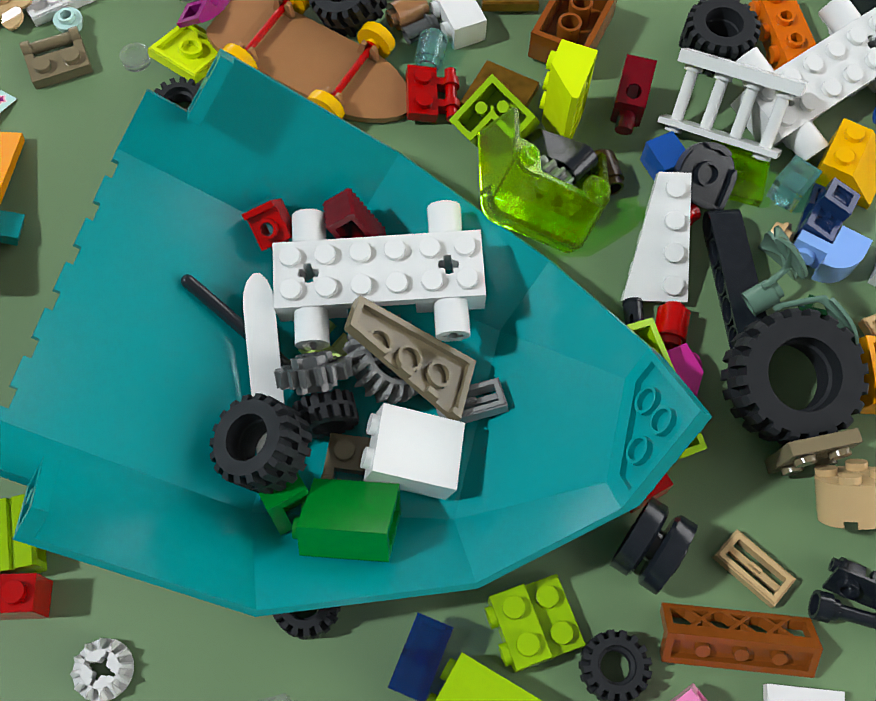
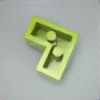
(487, 105)

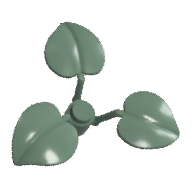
(768, 292)

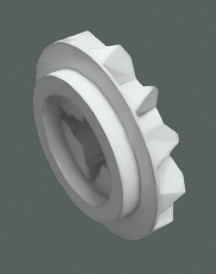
(106, 687)

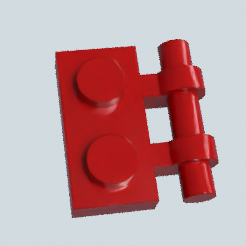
(422, 95)

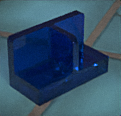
(421, 658)

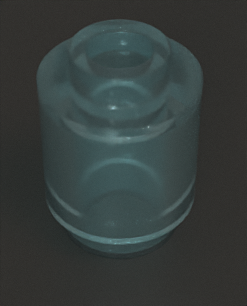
(431, 48)

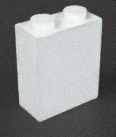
(413, 451)

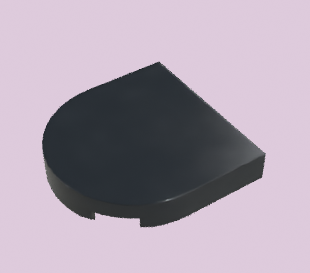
(711, 172)

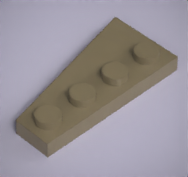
(418, 358)

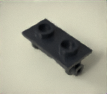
(851, 583)

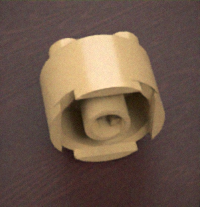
(846, 494)

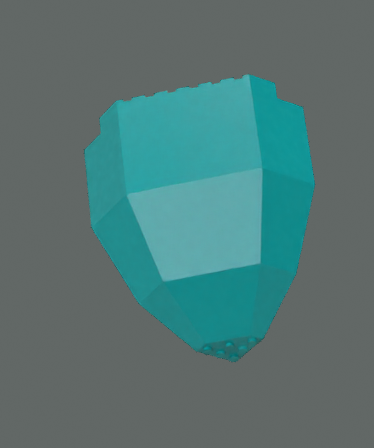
(137, 371)

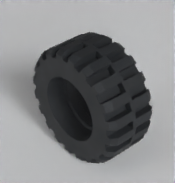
(836, 367)

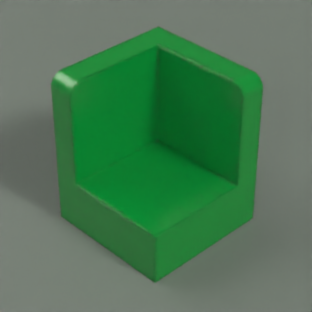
(282, 501)

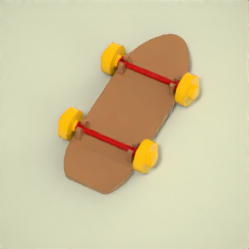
(314, 60)

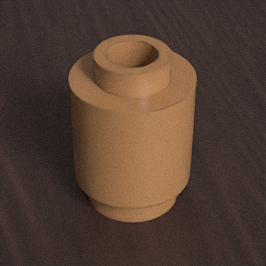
(405, 12)

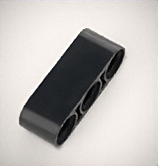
(571, 154)

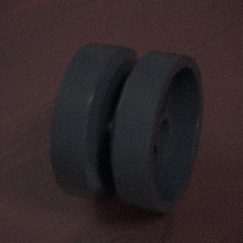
(659, 548)

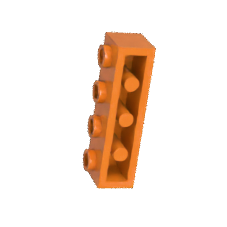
(782, 30)

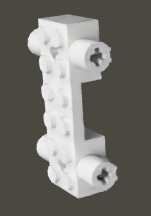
(833, 70)
(380, 269)

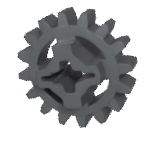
(313, 372)

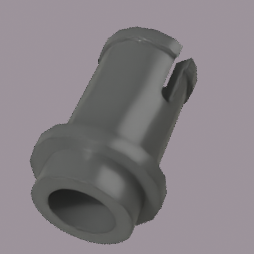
(412, 32)

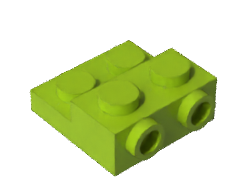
(533, 623)

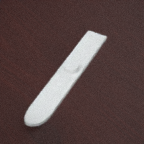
(261, 340)

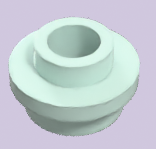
(67, 18)

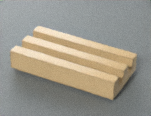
(746, 579)

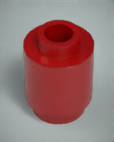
(673, 323)

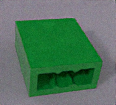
(348, 520)

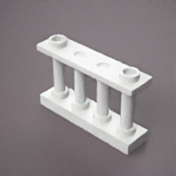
(754, 79)

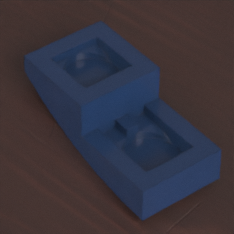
(830, 210)

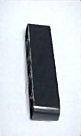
(731, 267)

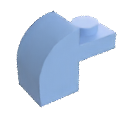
(835, 259)

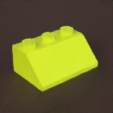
(566, 87)

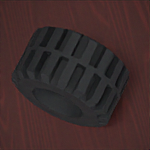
(347, 15)
(721, 29)
(238, 437)

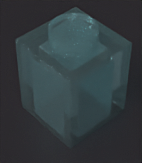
(793, 183)

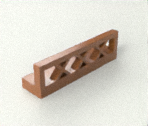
(739, 645)

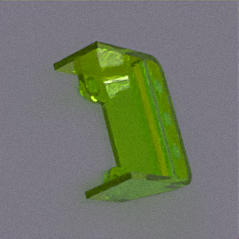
(530, 200)

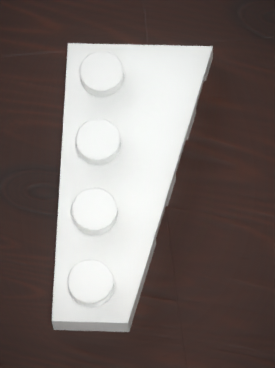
(662, 249)

